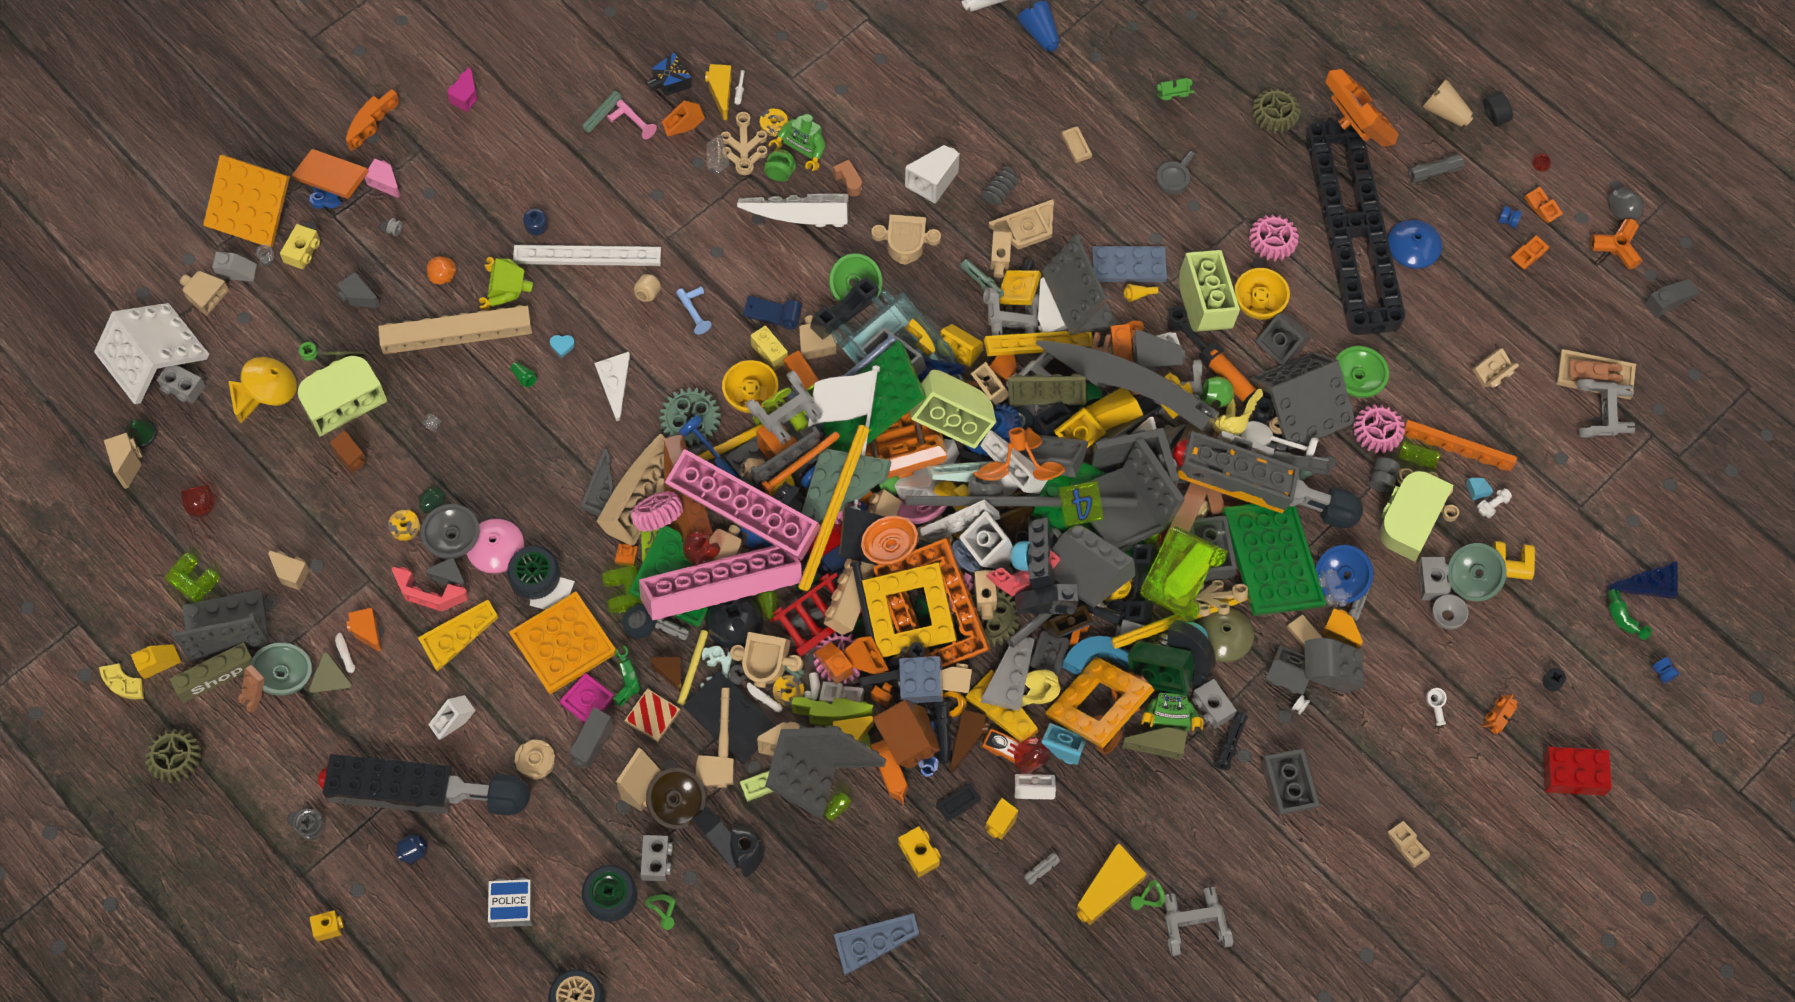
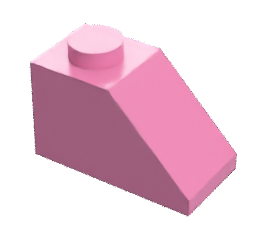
(382, 178)

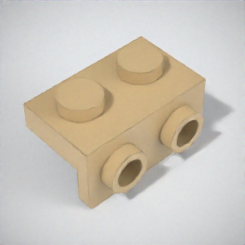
(1494, 368)

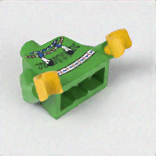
(804, 137)
(1171, 711)

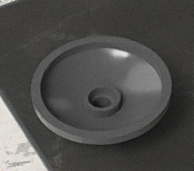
(449, 521)

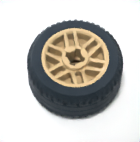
(576, 983)

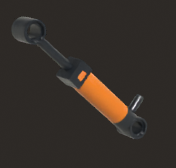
(1213, 358)

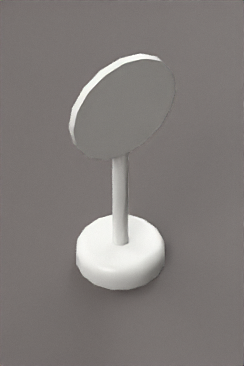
(1263, 435)

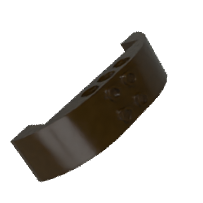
(1015, 524)

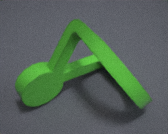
(1138, 902)
(667, 922)

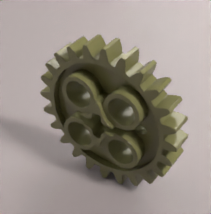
(1005, 622)

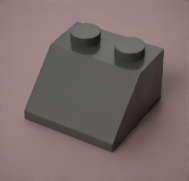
(1283, 338)
(1288, 670)

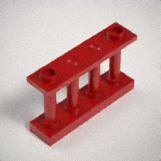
(818, 634)

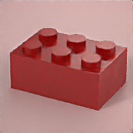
(1577, 771)

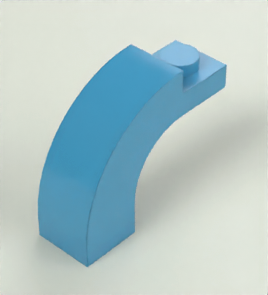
(1094, 647)

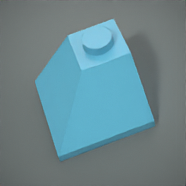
(1064, 743)

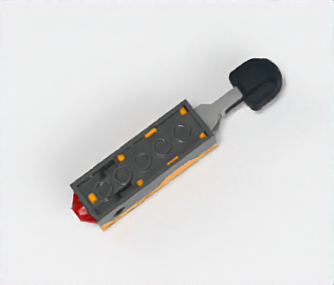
(1259, 480)

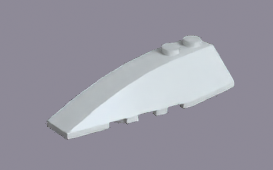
(813, 209)

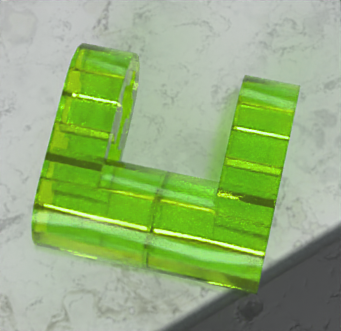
(617, 577)
(179, 578)

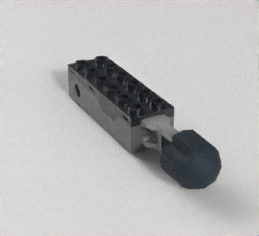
(415, 786)

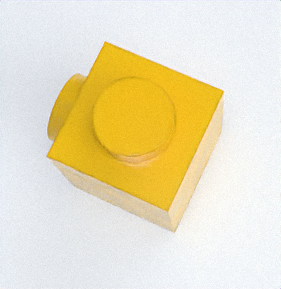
(326, 925)

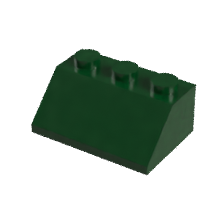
(1163, 667)

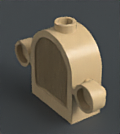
(906, 237)
(765, 658)

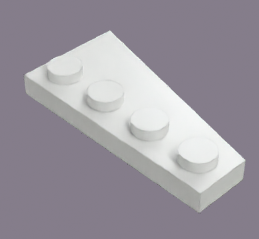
(958, 521)

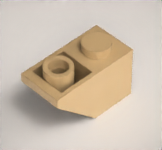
(289, 570)

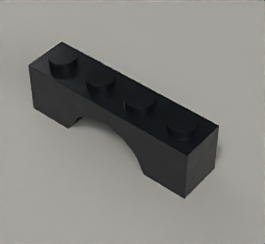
(857, 300)
(1041, 540)
(1138, 608)

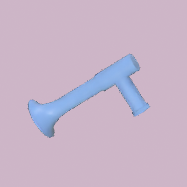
(701, 325)

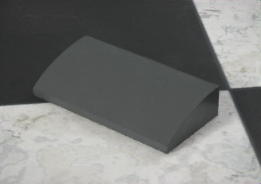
(1060, 450)

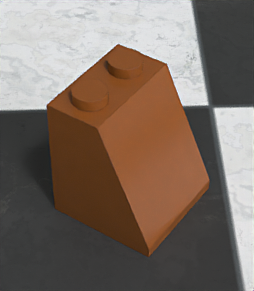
(907, 733)

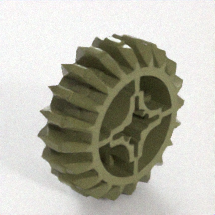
(1272, 114)
(171, 741)

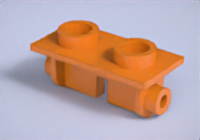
(1504, 707)

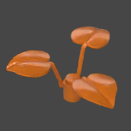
(1020, 441)

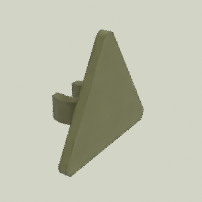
(340, 355)
(328, 676)

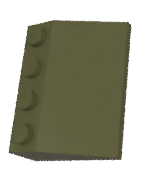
(1047, 390)

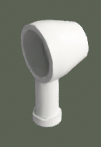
(1440, 700)

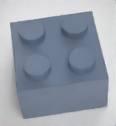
(921, 679)

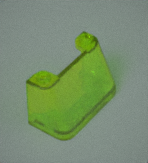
(1181, 572)

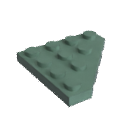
(867, 474)

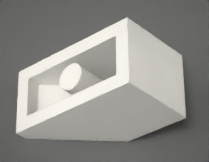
(451, 716)

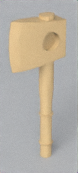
(718, 770)

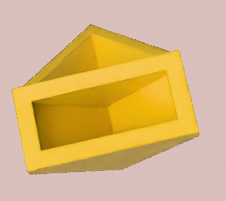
(242, 402)

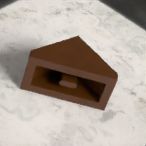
(670, 669)

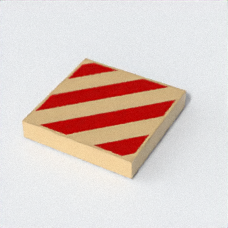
(652, 715)

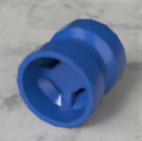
(1513, 219)
(1665, 670)

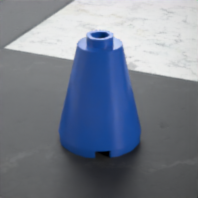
(1040, 25)

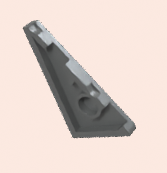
(599, 488)

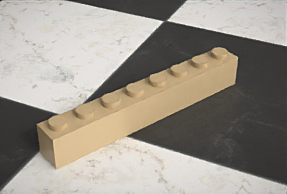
(455, 329)
(845, 602)

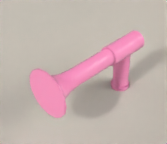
(647, 130)

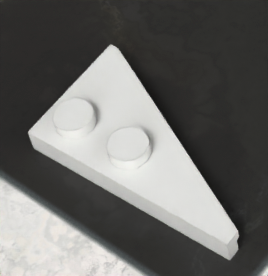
(613, 379)

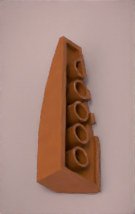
(694, 515)

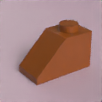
(348, 452)

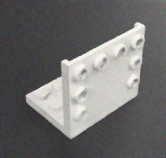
(143, 340)

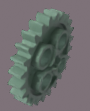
(673, 414)

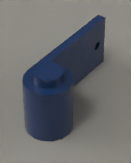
(774, 313)

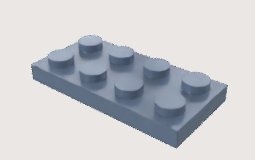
(1129, 263)

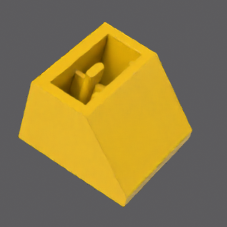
(964, 346)

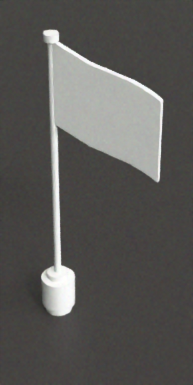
(846, 399)

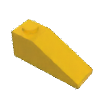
(719, 85)

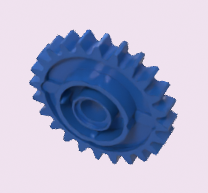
(1006, 419)

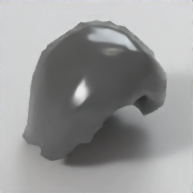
(1626, 204)
(976, 488)

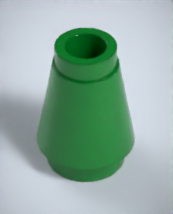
(524, 375)

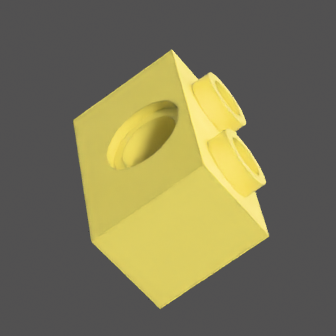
(297, 256)
(769, 348)

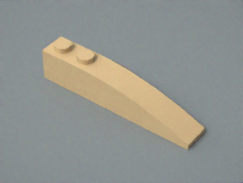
(635, 486)

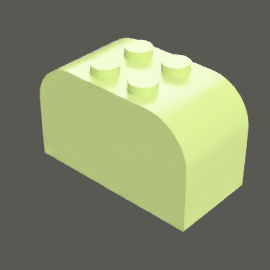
(1208, 291)
(340, 393)
(954, 409)
(1413, 513)

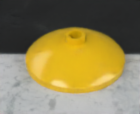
(268, 381)

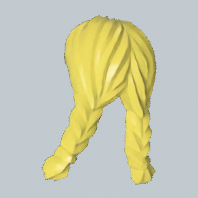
(1233, 424)
(1043, 687)

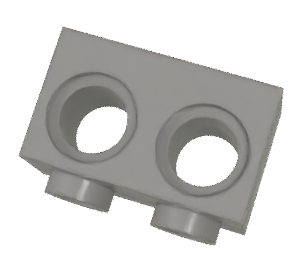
(182, 380)
(651, 858)

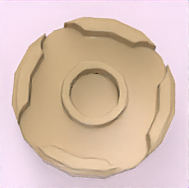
(535, 759)

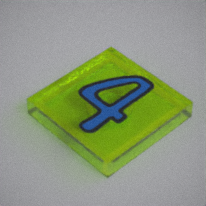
(1081, 503)

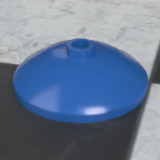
(1411, 251)
(1348, 559)

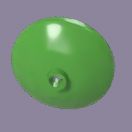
(853, 267)
(1368, 366)

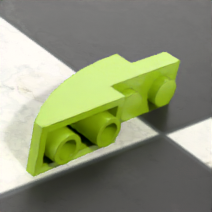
(824, 713)

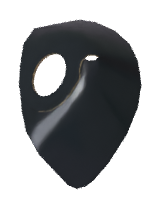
(752, 857)

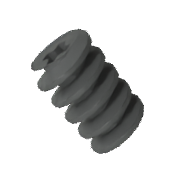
(1000, 186)

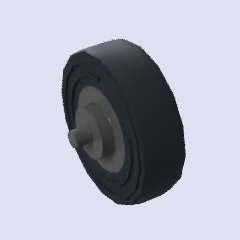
(638, 622)

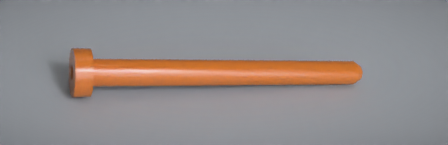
(799, 463)

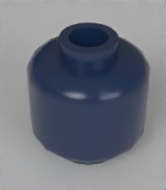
(535, 221)
(411, 848)

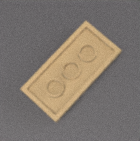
(1563, 369)

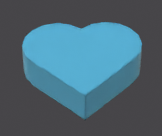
(562, 345)

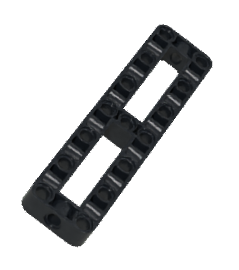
(1339, 239)

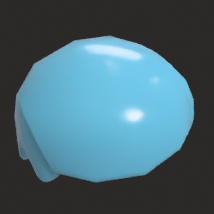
(1020, 556)

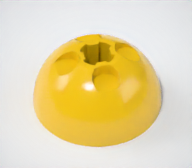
(1262, 293)
(749, 381)

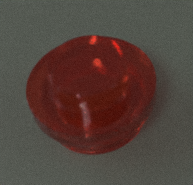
(1542, 162)

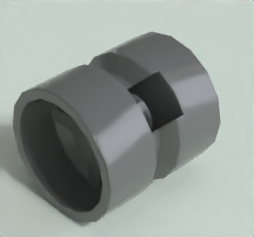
(1384, 475)

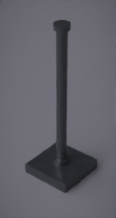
(880, 677)

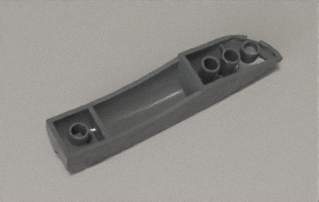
(1115, 371)

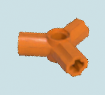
(1611, 243)

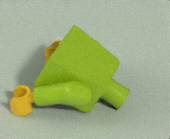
(505, 282)

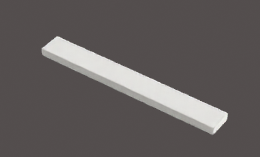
(587, 255)

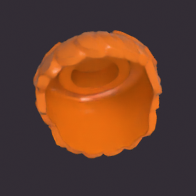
(441, 270)

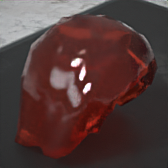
(1031, 754)

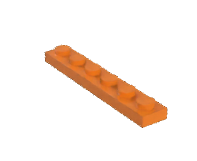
(1459, 445)

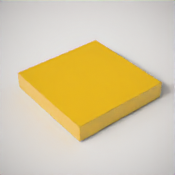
(1019, 287)

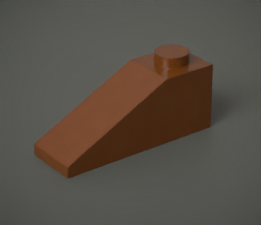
(969, 735)

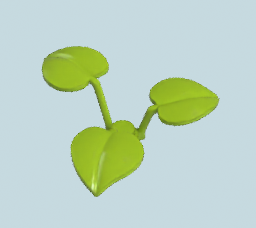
(799, 421)

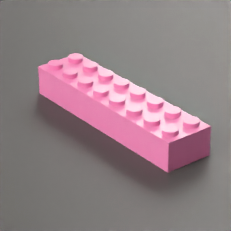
(743, 504)
(719, 581)

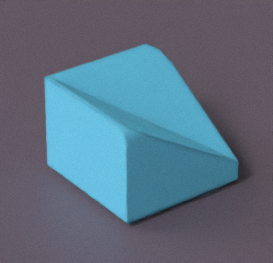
(1478, 488)

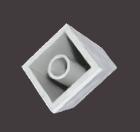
(932, 173)
(988, 542)

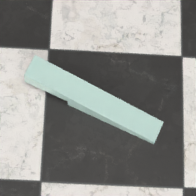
(956, 472)

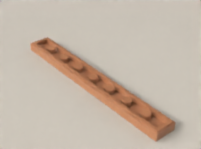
(1190, 508)

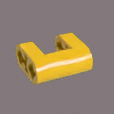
(1518, 569)

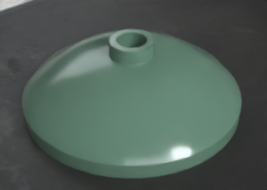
(1463, 571)
(282, 660)

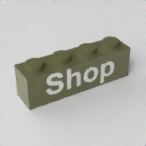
(212, 673)

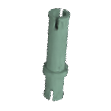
(980, 277)

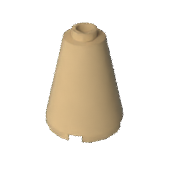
(1449, 105)

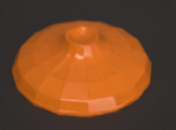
(889, 540)

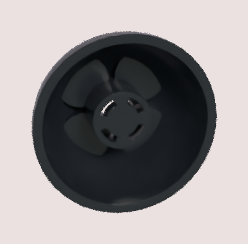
(733, 629)

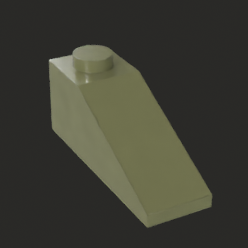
(1161, 742)

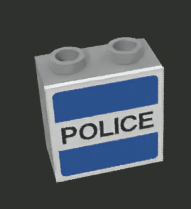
(510, 903)

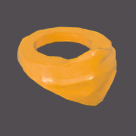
(961, 702)

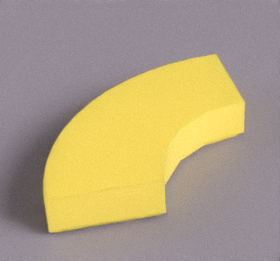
(120, 683)

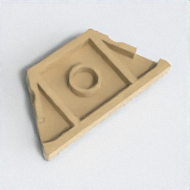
(1027, 225)

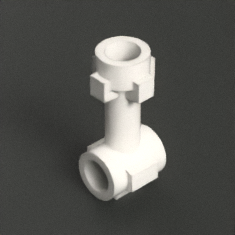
(1487, 509)

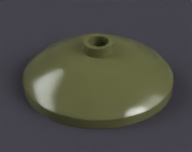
(1232, 644)

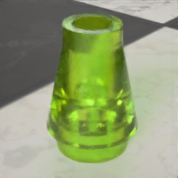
(768, 602)
(837, 806)

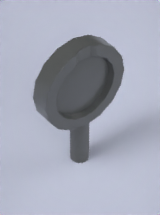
(1174, 176)

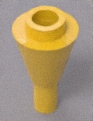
(1135, 292)

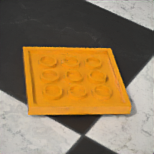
(562, 642)

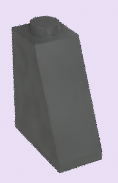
(1155, 351)
(591, 738)

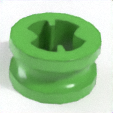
(310, 356)

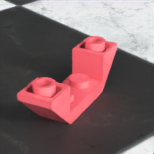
(1016, 582)
(452, 595)

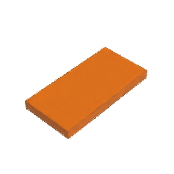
(330, 173)

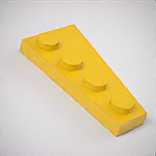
(454, 635)
(1013, 721)

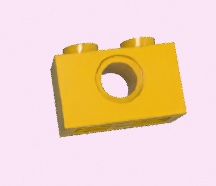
(920, 863)

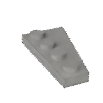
(1009, 680)

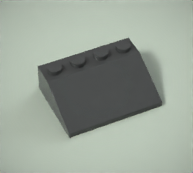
(1091, 564)

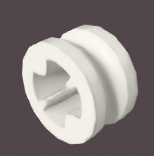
(1301, 704)

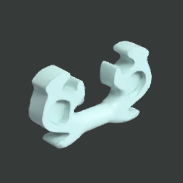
(716, 655)

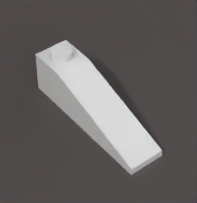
(1020, 467)

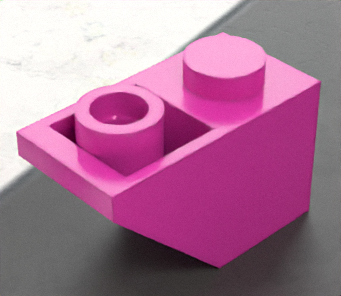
(463, 91)

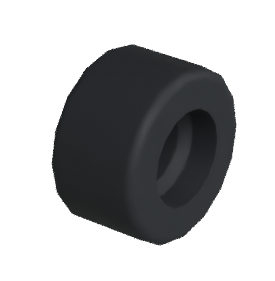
(1498, 108)

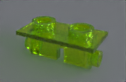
(1419, 455)

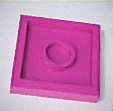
(585, 696)

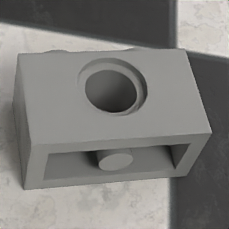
(1433, 567)
(1213, 693)

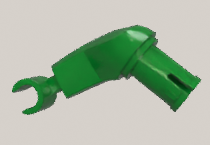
(1620, 615)
(629, 676)

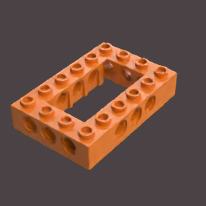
(956, 587)

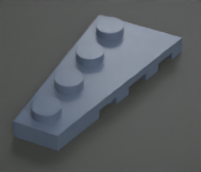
(872, 941)

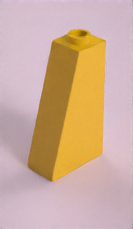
(1115, 409)
(1112, 883)

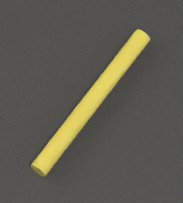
(692, 667)

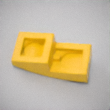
(924, 342)

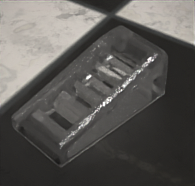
(720, 161)

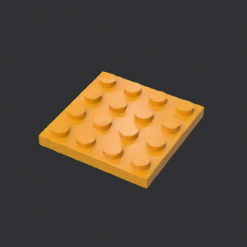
(246, 200)

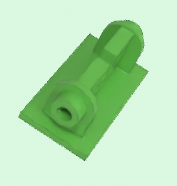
(1167, 90)

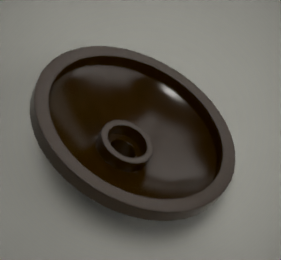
(688, 796)

